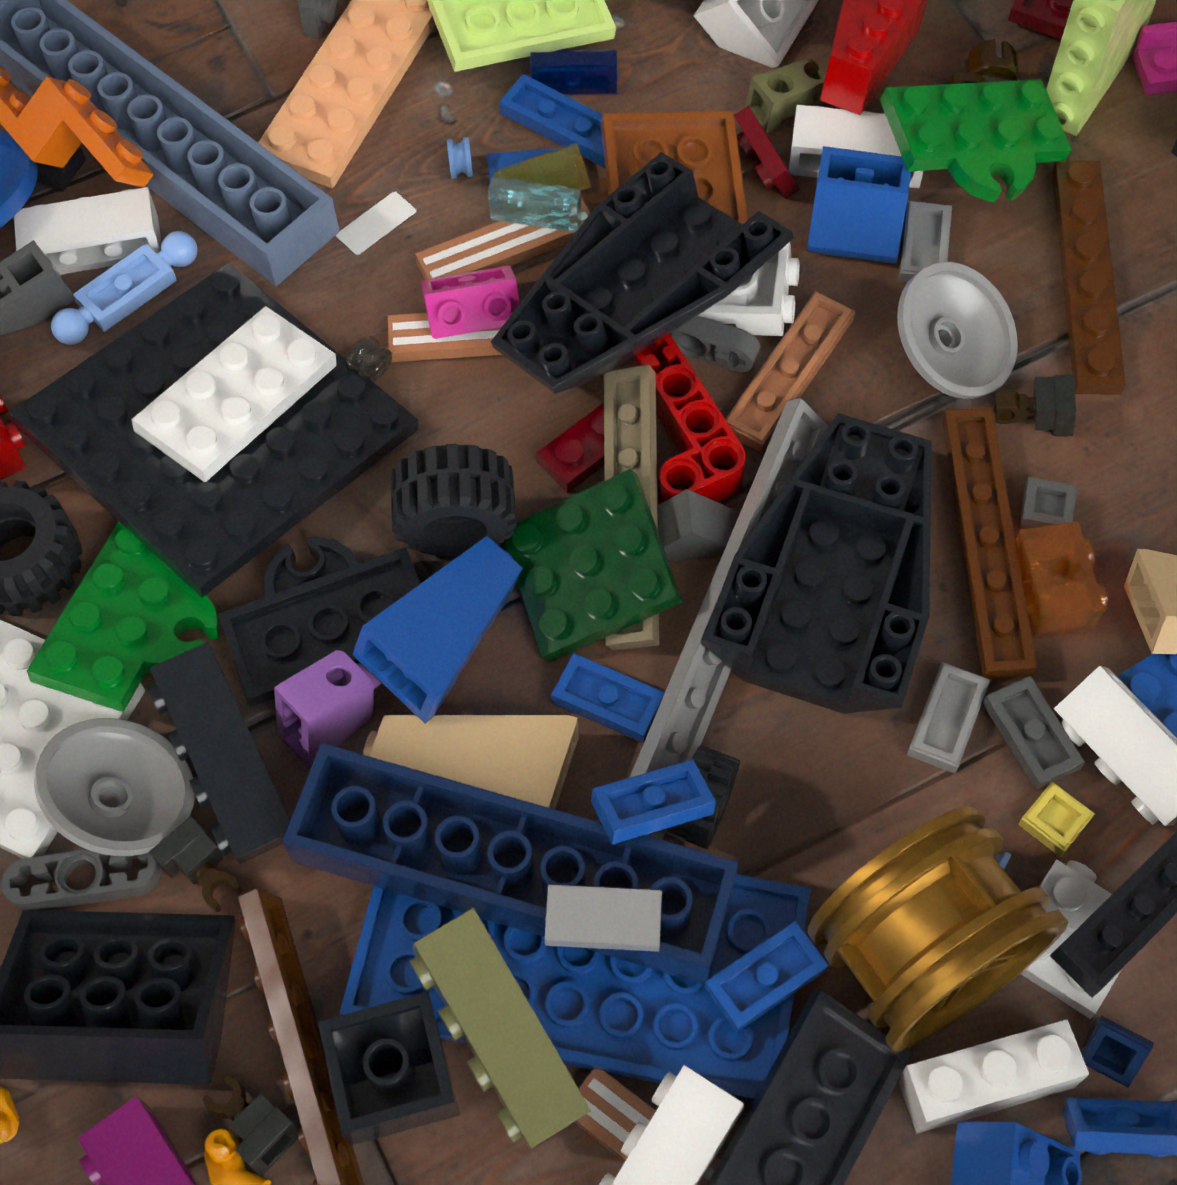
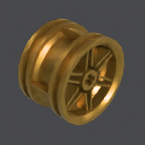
(934, 926)

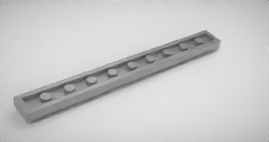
(700, 673)

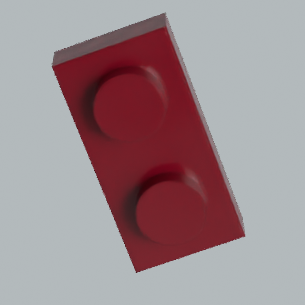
(756, 141)
(576, 451)

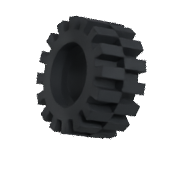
(719, 774)

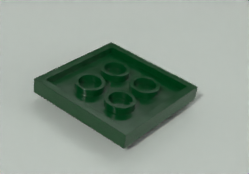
(592, 566)

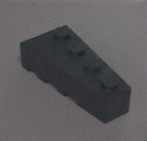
(222, 752)

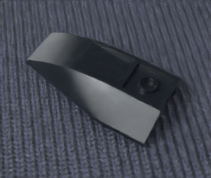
(633, 276)
(835, 575)

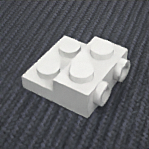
(762, 301)
(1076, 896)

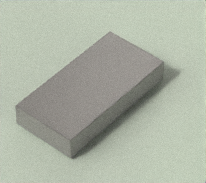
(924, 237)
(948, 717)
(603, 918)

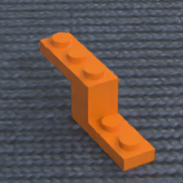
(61, 119)

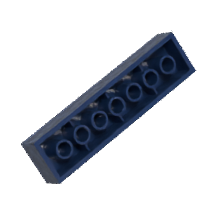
(498, 854)

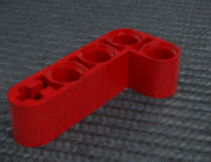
(690, 412)

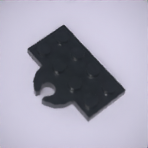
(310, 612)

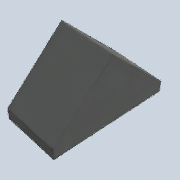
(694, 527)

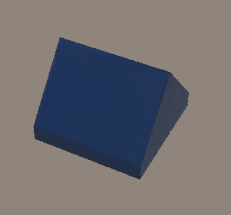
(1115, 1050)

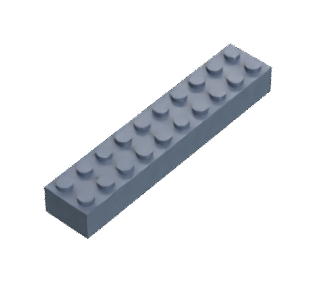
(197, 156)

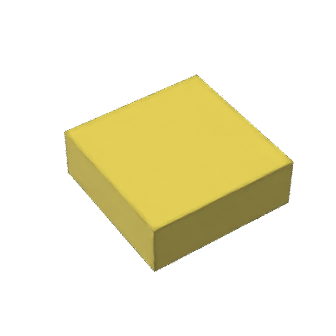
(1056, 819)

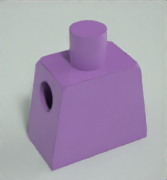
(324, 704)

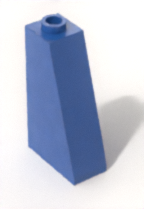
(435, 628)

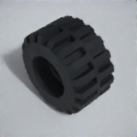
(452, 499)
(49, 559)

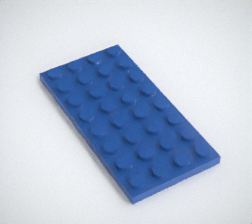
(599, 1006)

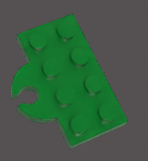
(977, 132)
(120, 625)

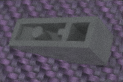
(30, 289)

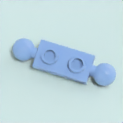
(124, 287)

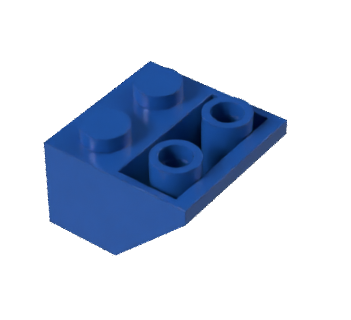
(859, 205)
(1011, 1156)

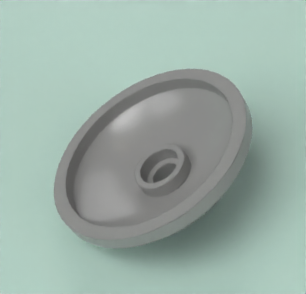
(957, 330)
(116, 766)

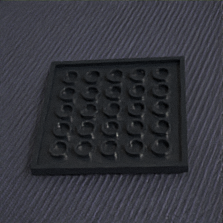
(255, 498)

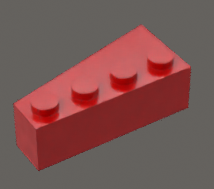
(867, 48)

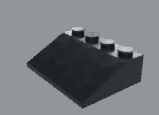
(114, 996)

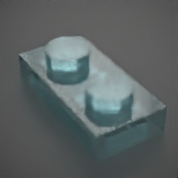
(535, 204)

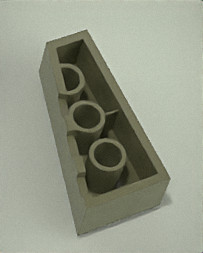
(499, 1028)

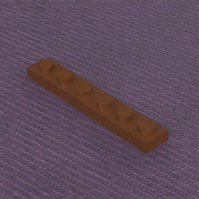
(1088, 278)
(988, 544)
(298, 1037)

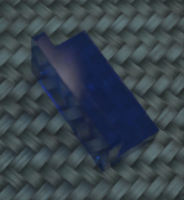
(576, 71)

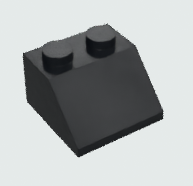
(388, 1069)

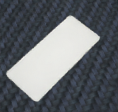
(376, 223)

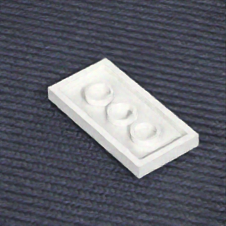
(234, 393)

